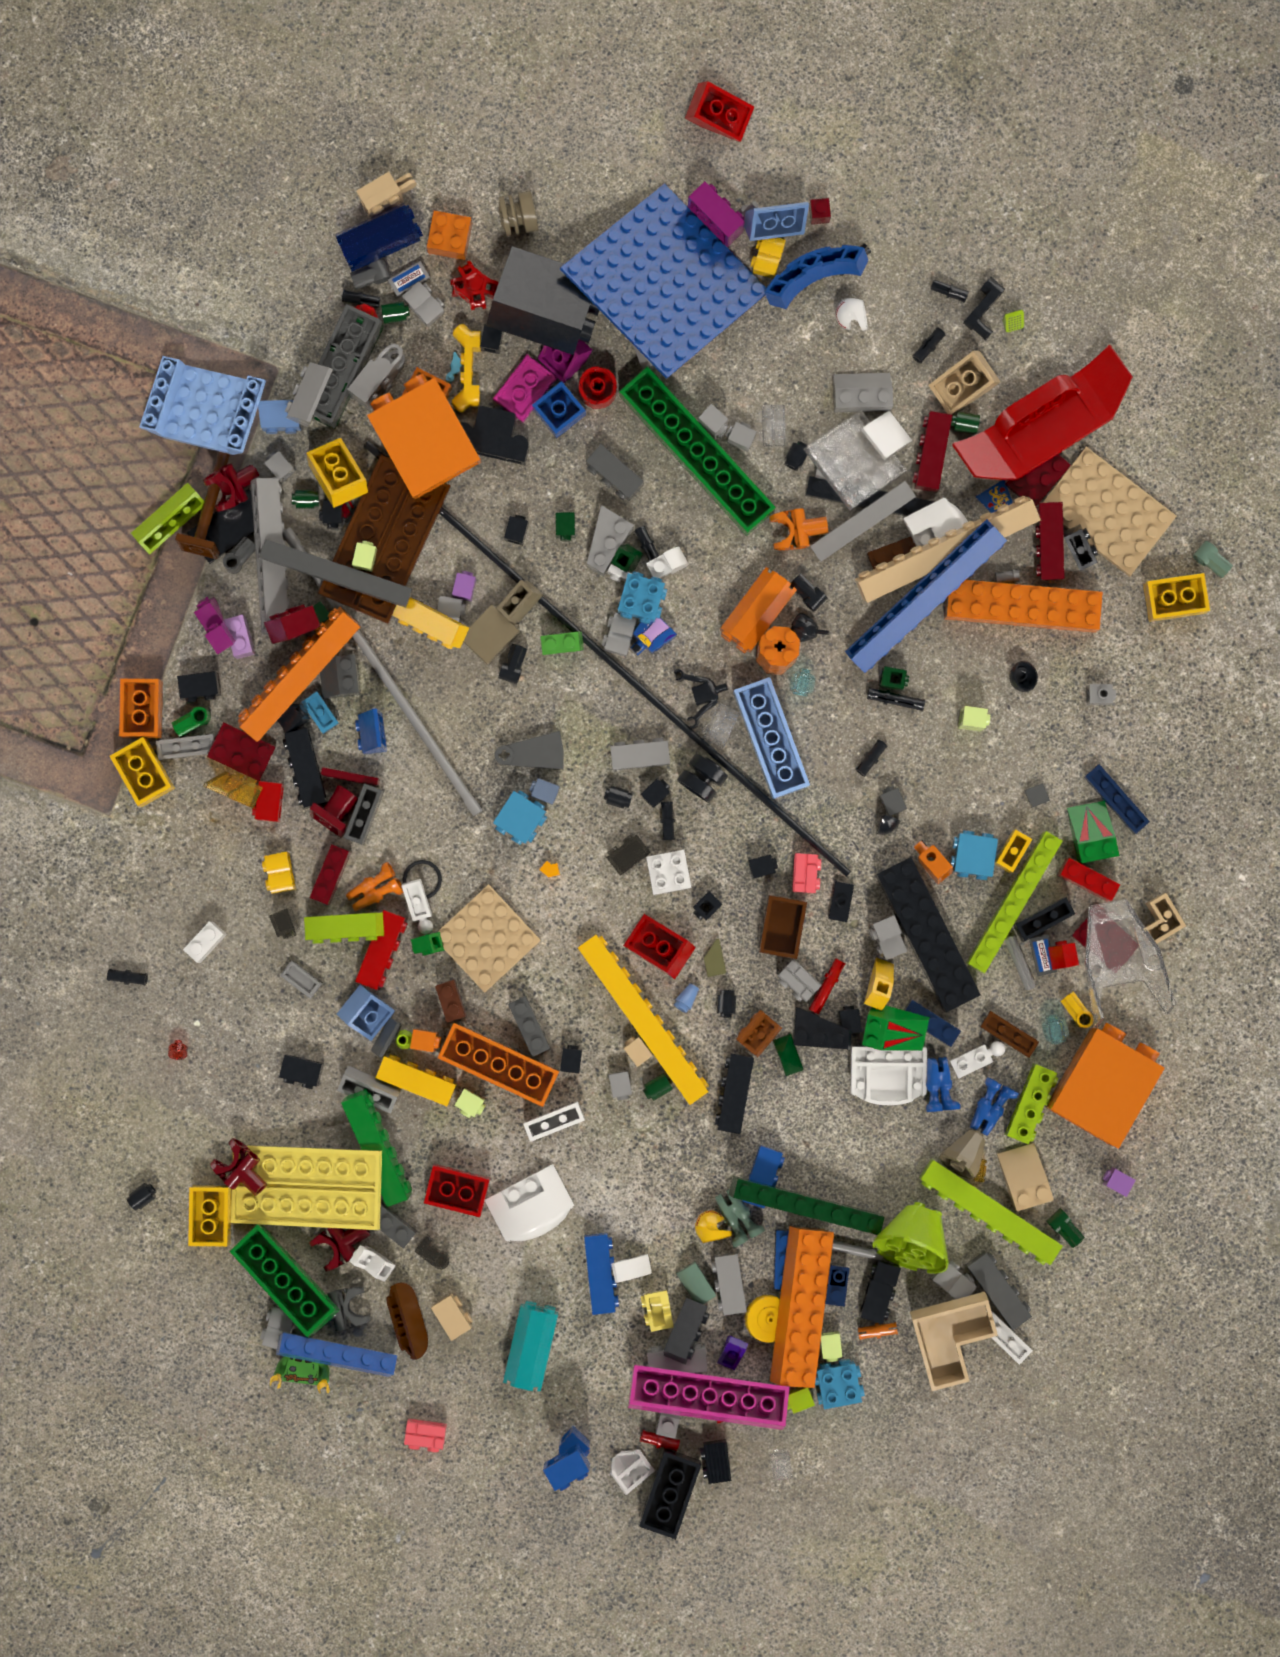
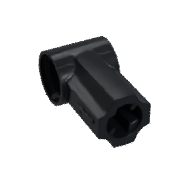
(811, 595)
(512, 668)

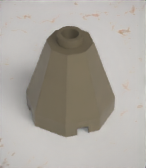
(965, 1154)

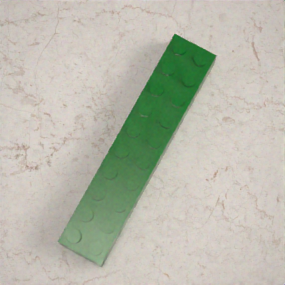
(697, 451)

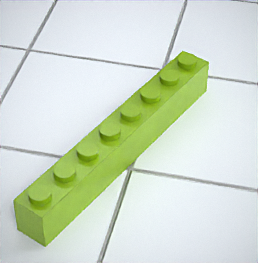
(1014, 902)
(991, 1212)

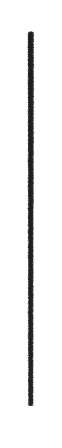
(640, 688)

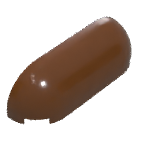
(407, 1320)

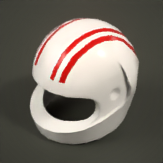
(849, 310)

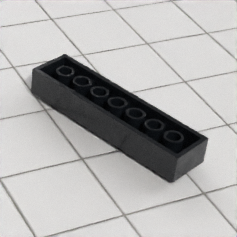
(927, 935)

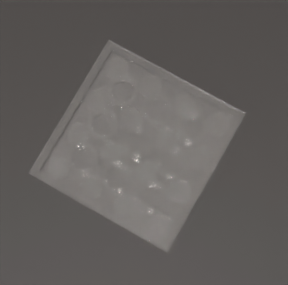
(852, 462)

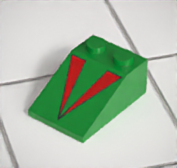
(1092, 832)
(895, 1030)

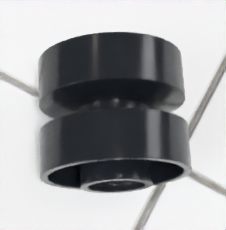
(705, 773)

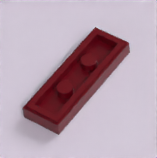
(350, 776)

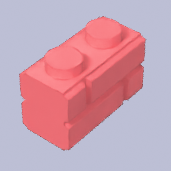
(805, 873)
(425, 1434)

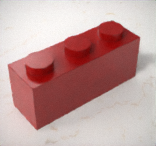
(1088, 879)

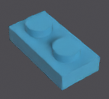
(320, 712)

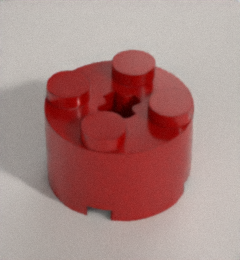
(602, 378)

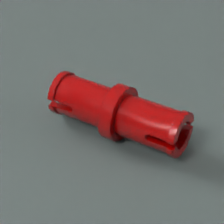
(659, 1441)

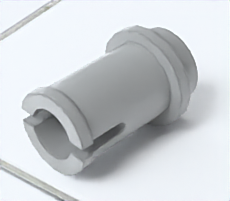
(1008, 576)

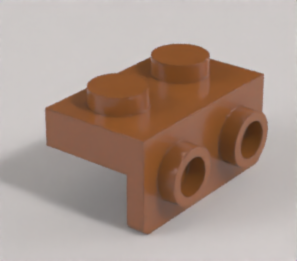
(758, 1033)

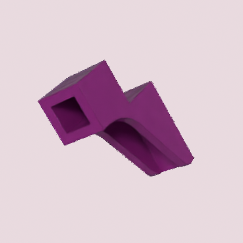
(210, 617)

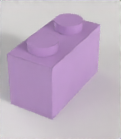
(240, 631)

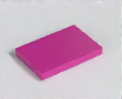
(524, 388)

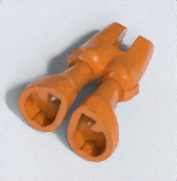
(368, 889)

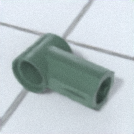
(1208, 556)

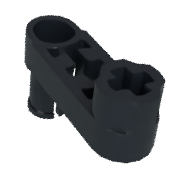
(993, 291)

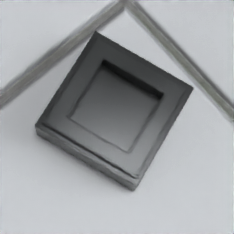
(1037, 795)

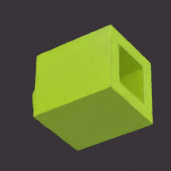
(800, 1399)

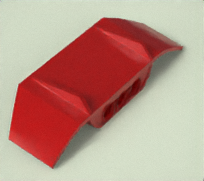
(1048, 420)

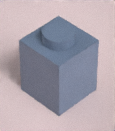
(544, 791)

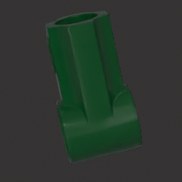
(1062, 1224)

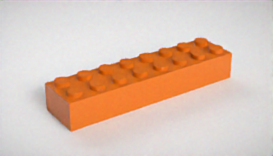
(1025, 606)
(298, 673)
(801, 1307)

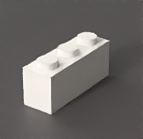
(554, 1121)

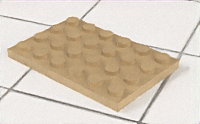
(1115, 511)

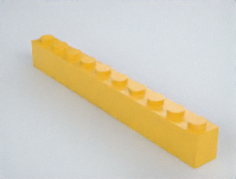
(643, 1020)

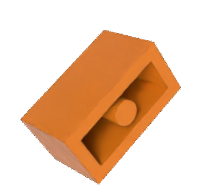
(425, 1040)

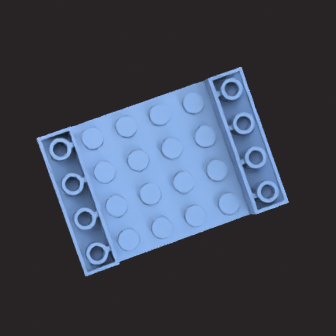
(202, 406)

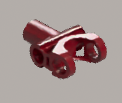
(231, 484)
(241, 1169)
(341, 1242)

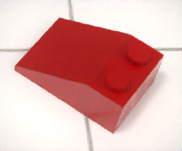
(719, 111)
(659, 946)

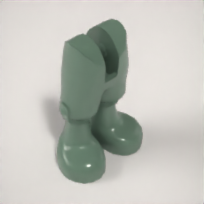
(731, 1215)

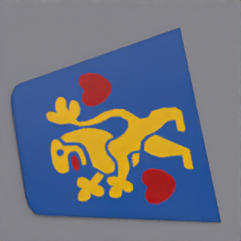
(995, 496)

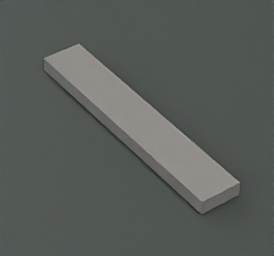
(863, 521)

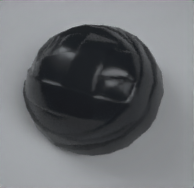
(1023, 676)

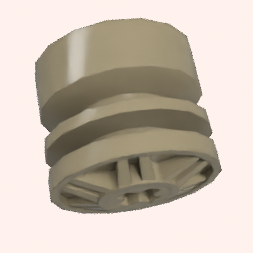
(518, 213)

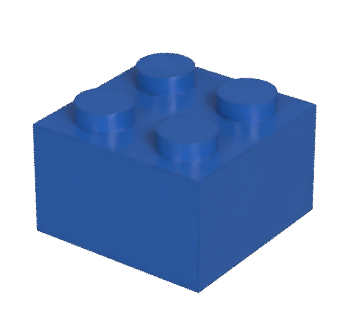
(559, 409)
(567, 1467)

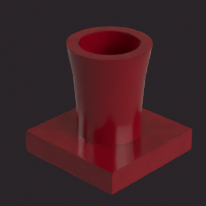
(334, 811)

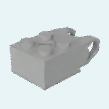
(377, 376)

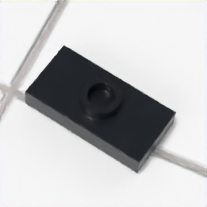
(841, 902)

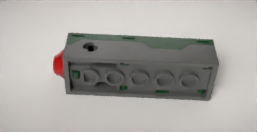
(347, 356)

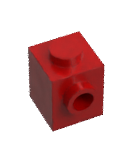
(1063, 955)

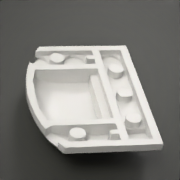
(934, 521)
(888, 1075)
(531, 1205)

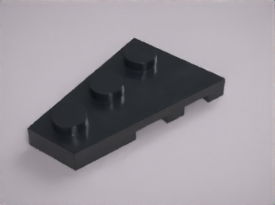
(818, 1032)

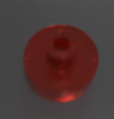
(177, 1050)

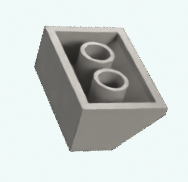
(862, 392)
(308, 393)

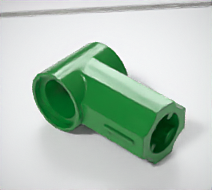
(190, 722)

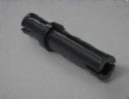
(895, 699)

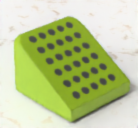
(1013, 321)

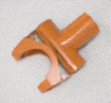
(799, 528)

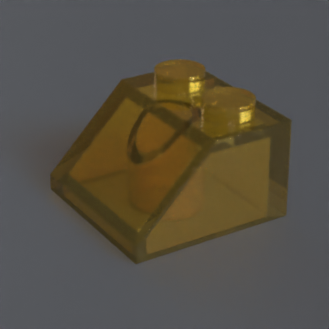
(235, 787)

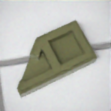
(714, 960)

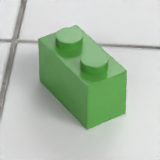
(562, 643)

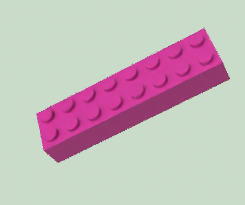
(708, 1397)

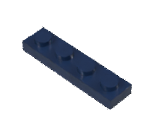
(1116, 799)

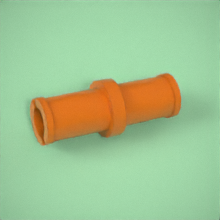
(877, 1330)

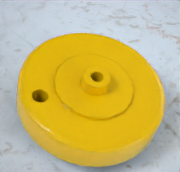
(762, 1318)

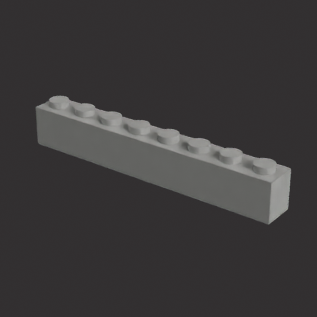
(268, 525)

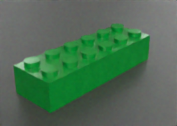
(284, 1280)

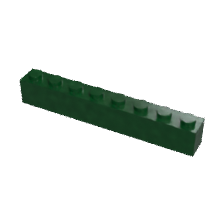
(806, 1205)

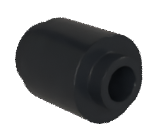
(796, 456)
(618, 797)
(726, 1003)
(141, 1196)

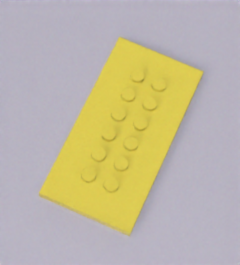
(312, 1188)

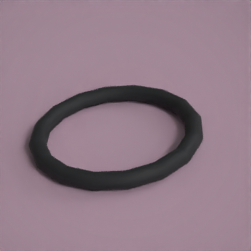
(427, 863)

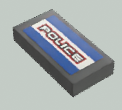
(1040, 953)

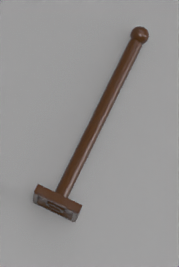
(198, 544)

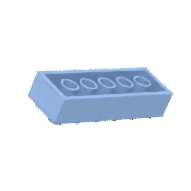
(771, 738)

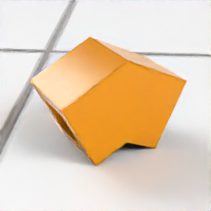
(550, 870)

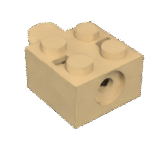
(384, 193)

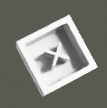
(668, 872)

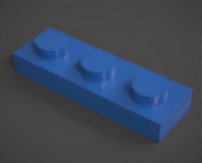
(780, 1253)

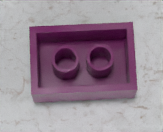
(716, 213)

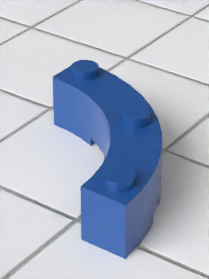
(813, 267)

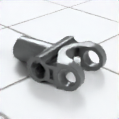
(341, 1318)

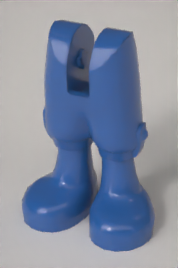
(939, 1078)
(990, 1112)

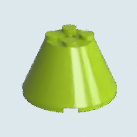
(914, 1240)

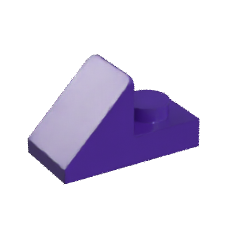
(732, 1352)

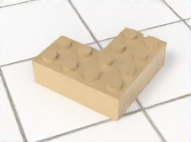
(944, 1329)

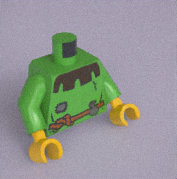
(301, 1372)

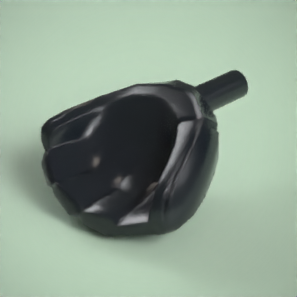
(806, 628)

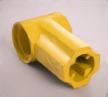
(1076, 1009)

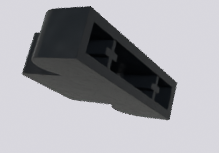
(494, 435)

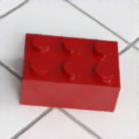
(457, 1190)

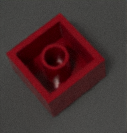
(291, 623)

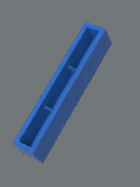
(336, 1354)

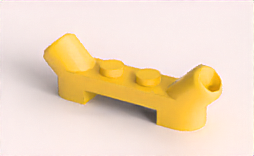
(471, 393)

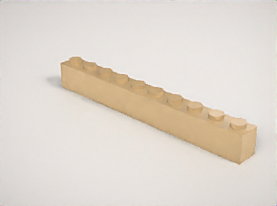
(924, 559)

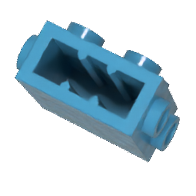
(642, 598)
(520, 818)
(974, 855)
(839, 1384)

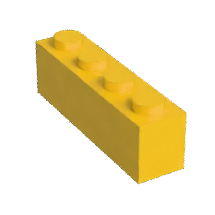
(431, 622)
(416, 1080)

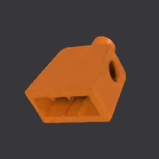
(939, 868)

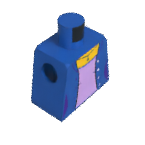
(652, 636)

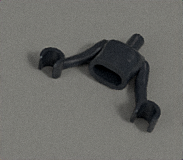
(703, 693)

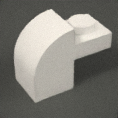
(669, 562)
(372, 1262)

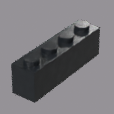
(305, 767)
(735, 1093)

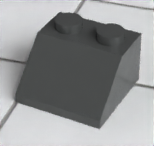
(340, 677)

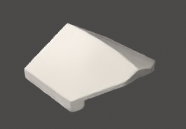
(630, 1469)

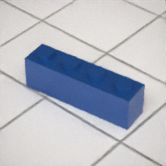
(600, 1273)

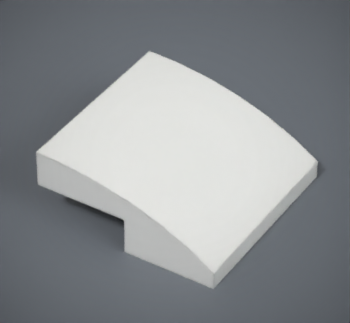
(886, 435)

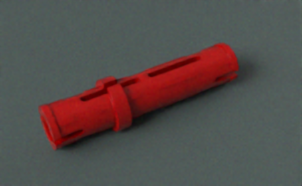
(827, 985)

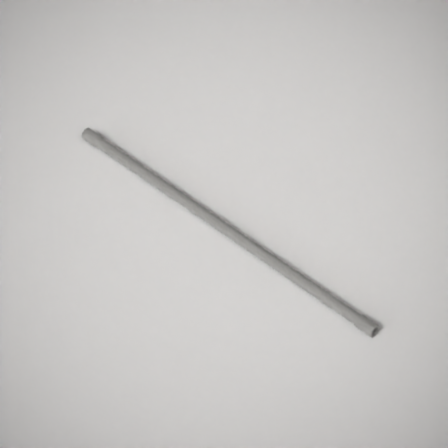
(468, 799)

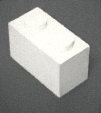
(204, 942)

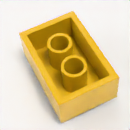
(337, 472)
(1176, 597)
(142, 772)
(209, 1216)

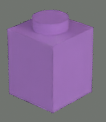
(464, 586)
(1118, 1181)

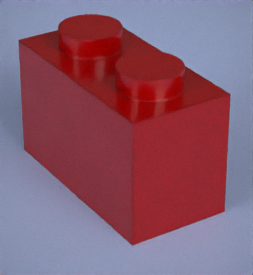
(269, 802)

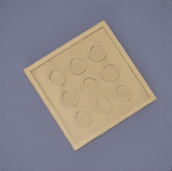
(487, 938)

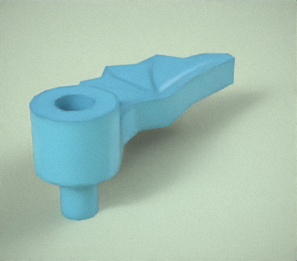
(455, 368)

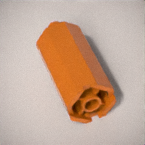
(757, 610)
(776, 640)

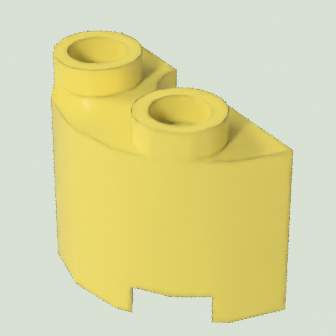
(658, 1310)

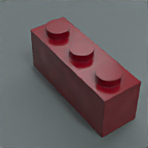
(330, 874)

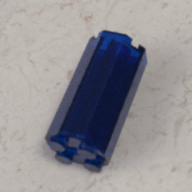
(378, 236)

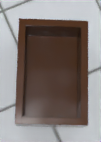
(782, 927)

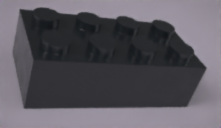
(670, 1493)

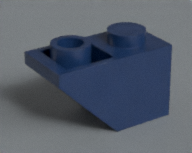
(837, 1285)

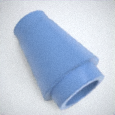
(686, 998)

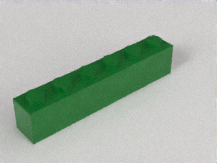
(372, 1136)

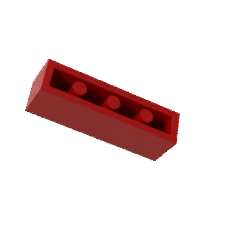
(380, 952)

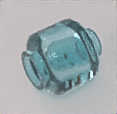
(802, 682)
(1055, 1029)

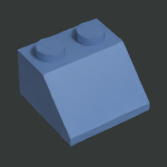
(274, 419)
(365, 1012)

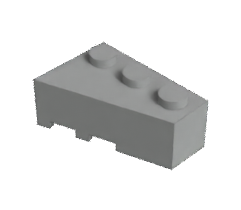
(609, 535)

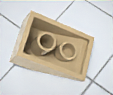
(964, 382)
(1024, 1177)

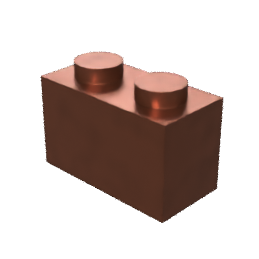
(450, 1001)

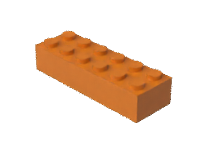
(498, 1064)

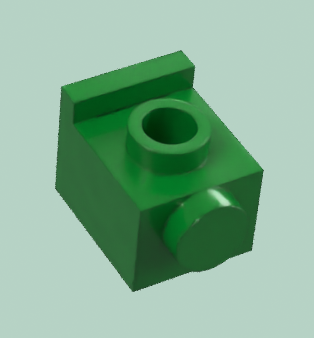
(427, 944)

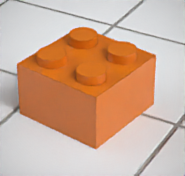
(449, 235)

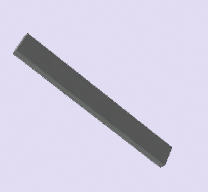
(336, 573)

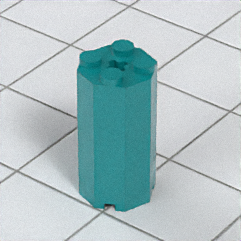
(531, 1346)

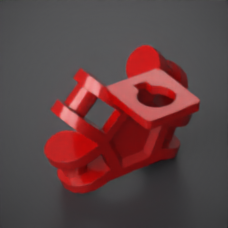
(474, 284)

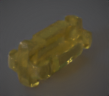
(982, 1172)

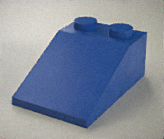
(371, 732)

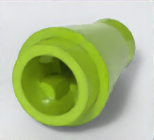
(408, 1035)

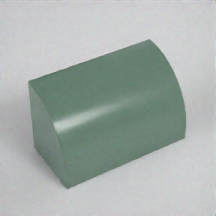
(696, 1283)

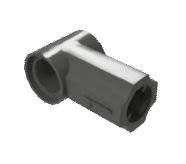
(374, 273)
(241, 554)

